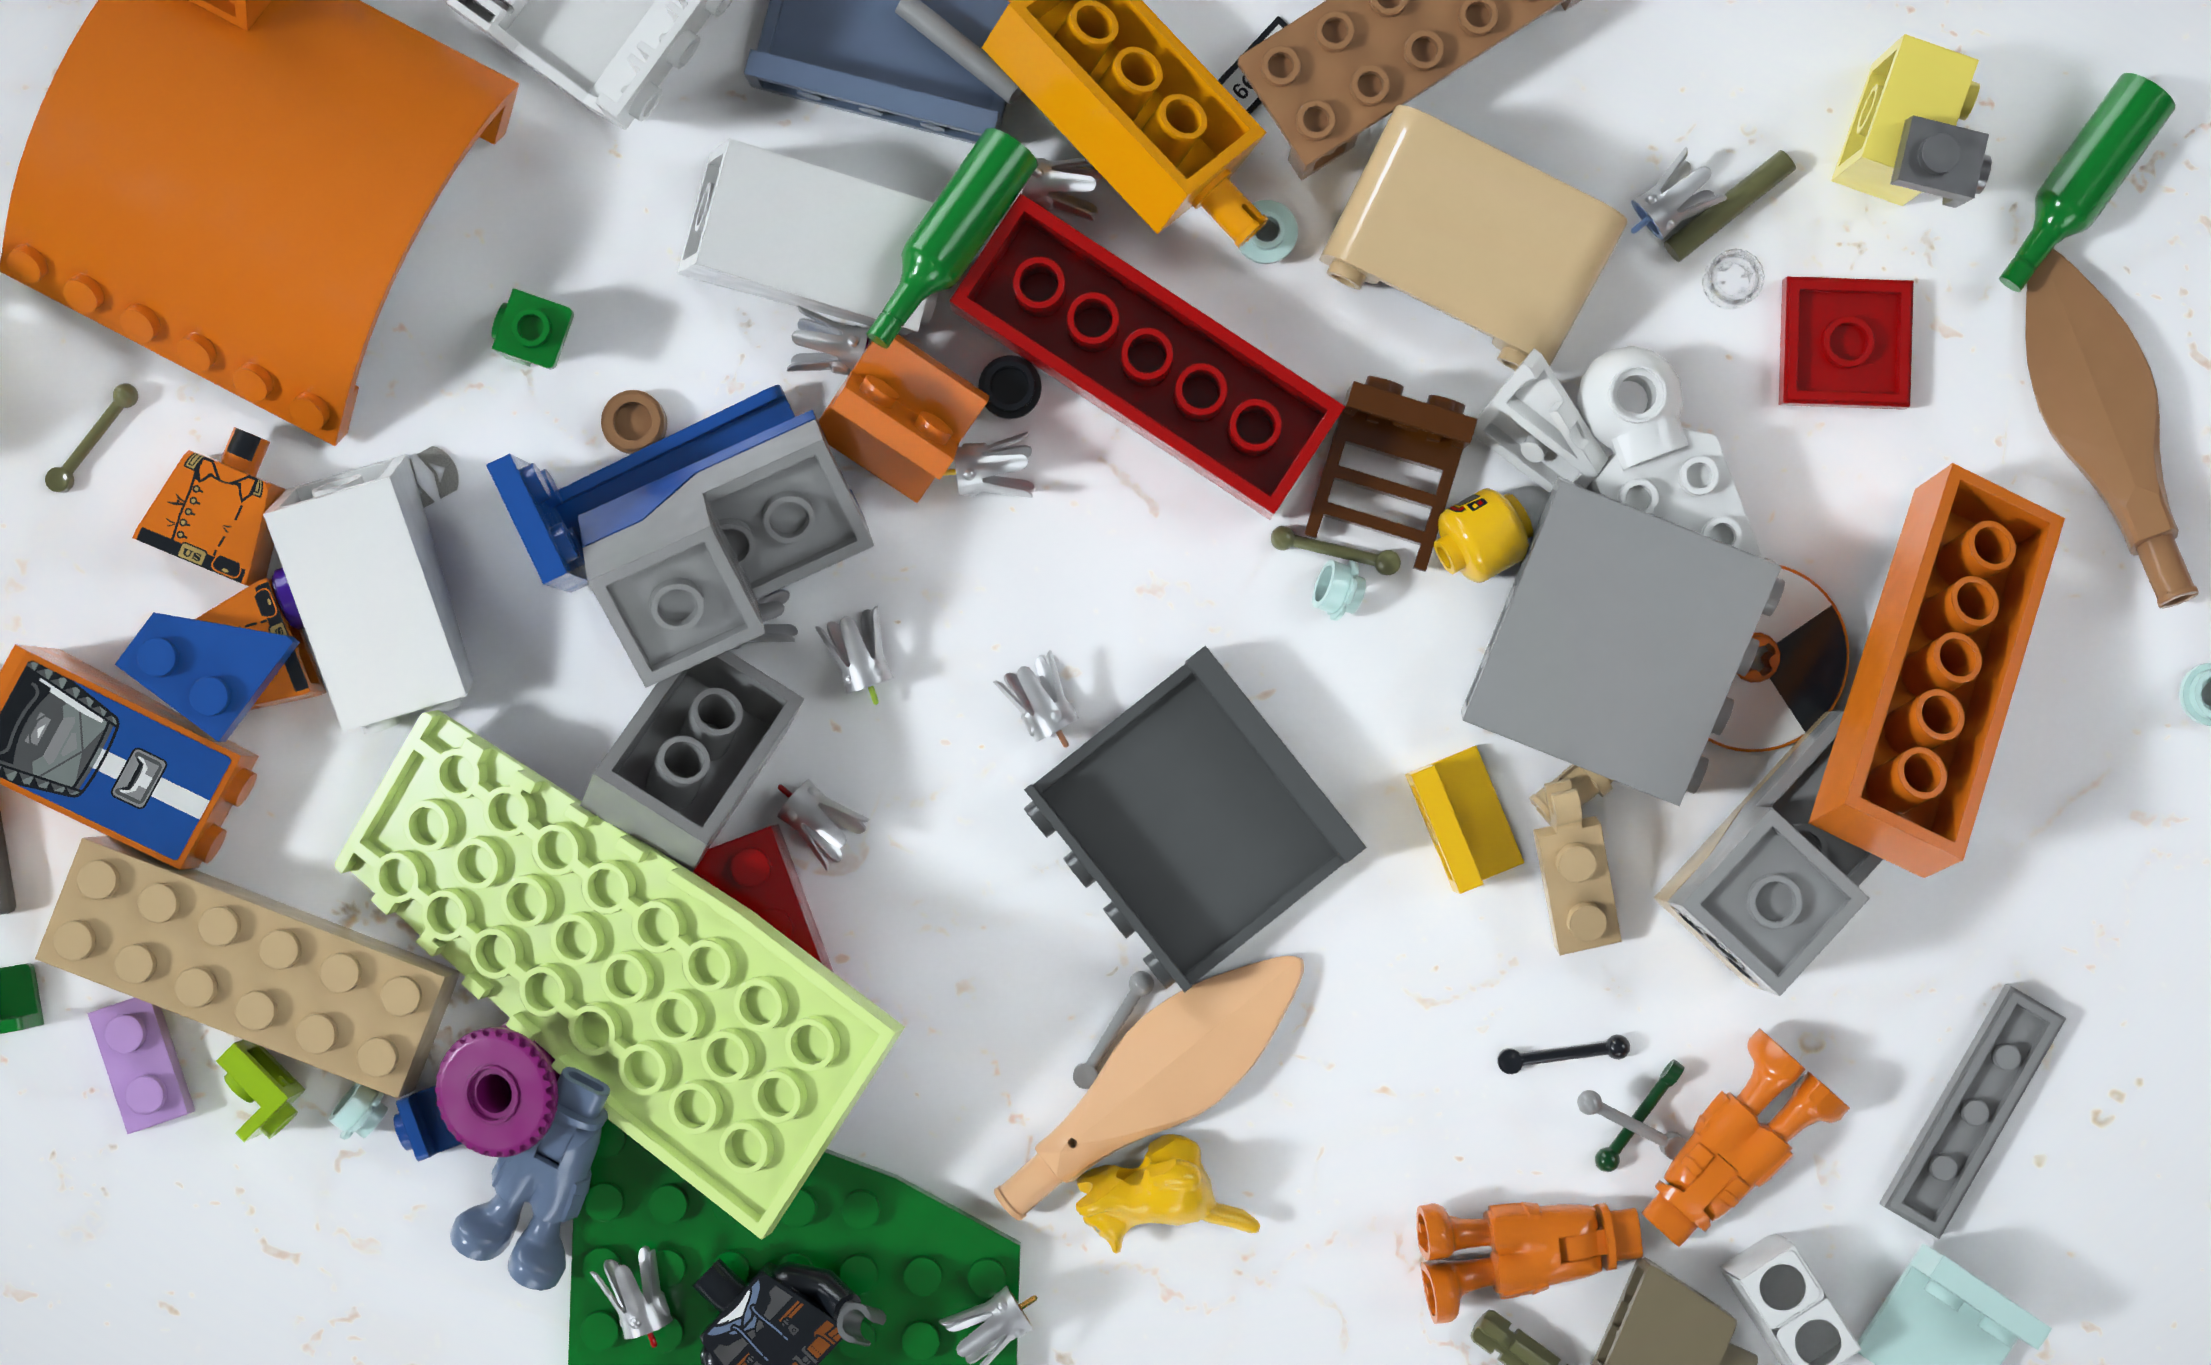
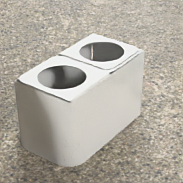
(1750, 1267)

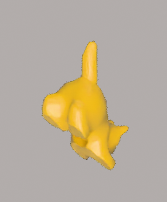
(1163, 1190)

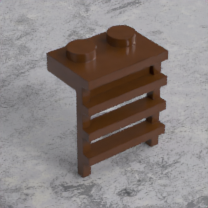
(1402, 429)

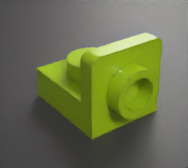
(260, 1078)

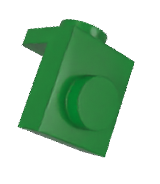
(531, 329)

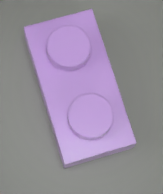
(141, 1063)

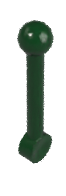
(1608, 1158)

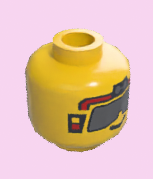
(1483, 535)

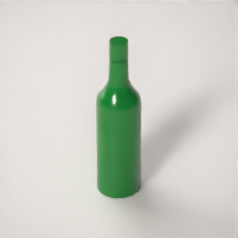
(2092, 170)
(956, 226)

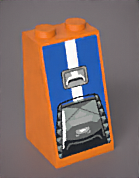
(116, 758)

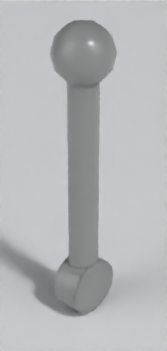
(1140, 984)
(1670, 1144)

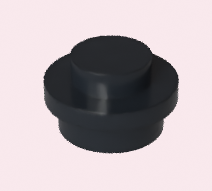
(1011, 385)

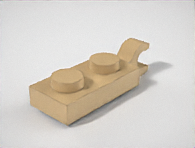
(1575, 874)

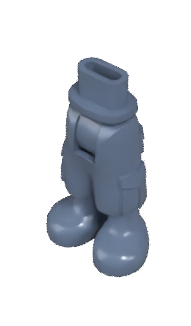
(548, 1176)

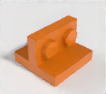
(902, 416)

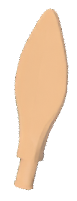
(1163, 1073)

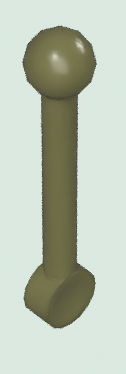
(61, 478)
(1385, 562)

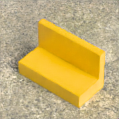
(1464, 819)

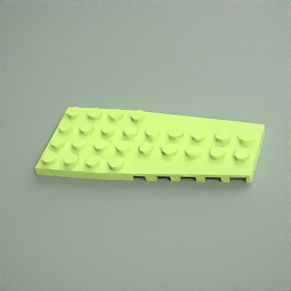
(694, 1010)

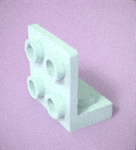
(1946, 1318)

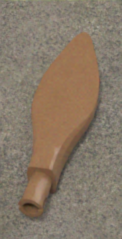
(2104, 414)

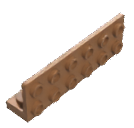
(1361, 58)

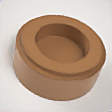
(633, 421)

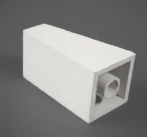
(801, 235)
(371, 594)

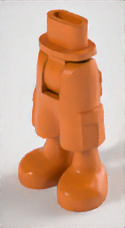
(1735, 1150)
(1529, 1249)

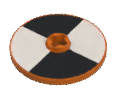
(1800, 671)

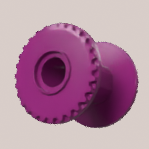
(497, 1091)

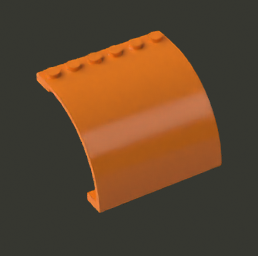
(244, 186)

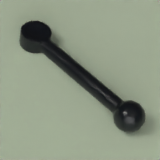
(1511, 1061)

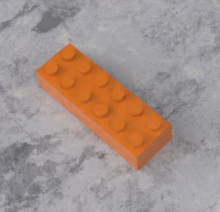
(1938, 672)

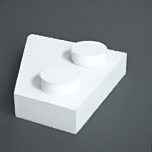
(1540, 428)

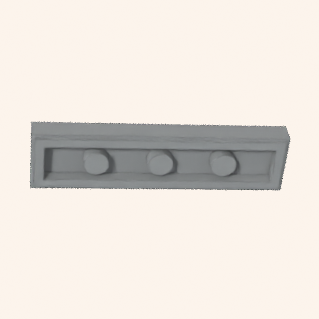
(1972, 1111)

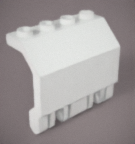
(598, 50)

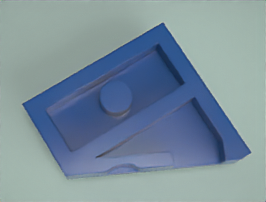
(205, 668)

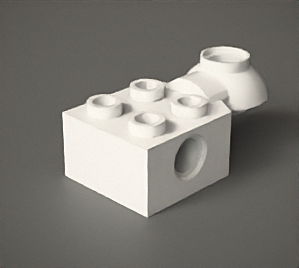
(1654, 459)

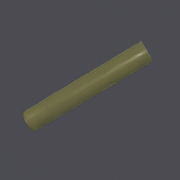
(1737, 201)

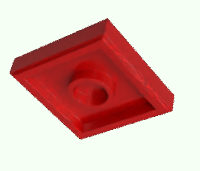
(1846, 343)

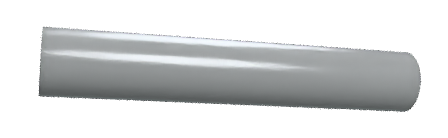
(958, 47)

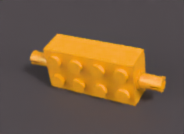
(1133, 106)

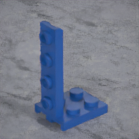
(549, 515)

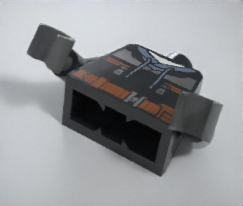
(780, 1315)

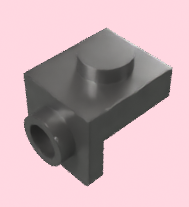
(1942, 160)

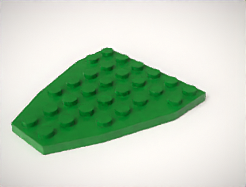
(862, 1222)

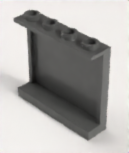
(1192, 821)

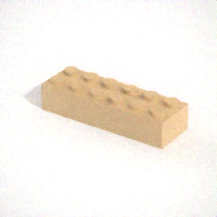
(248, 965)

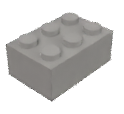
(691, 755)

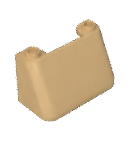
(1473, 235)

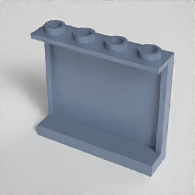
(877, 64)

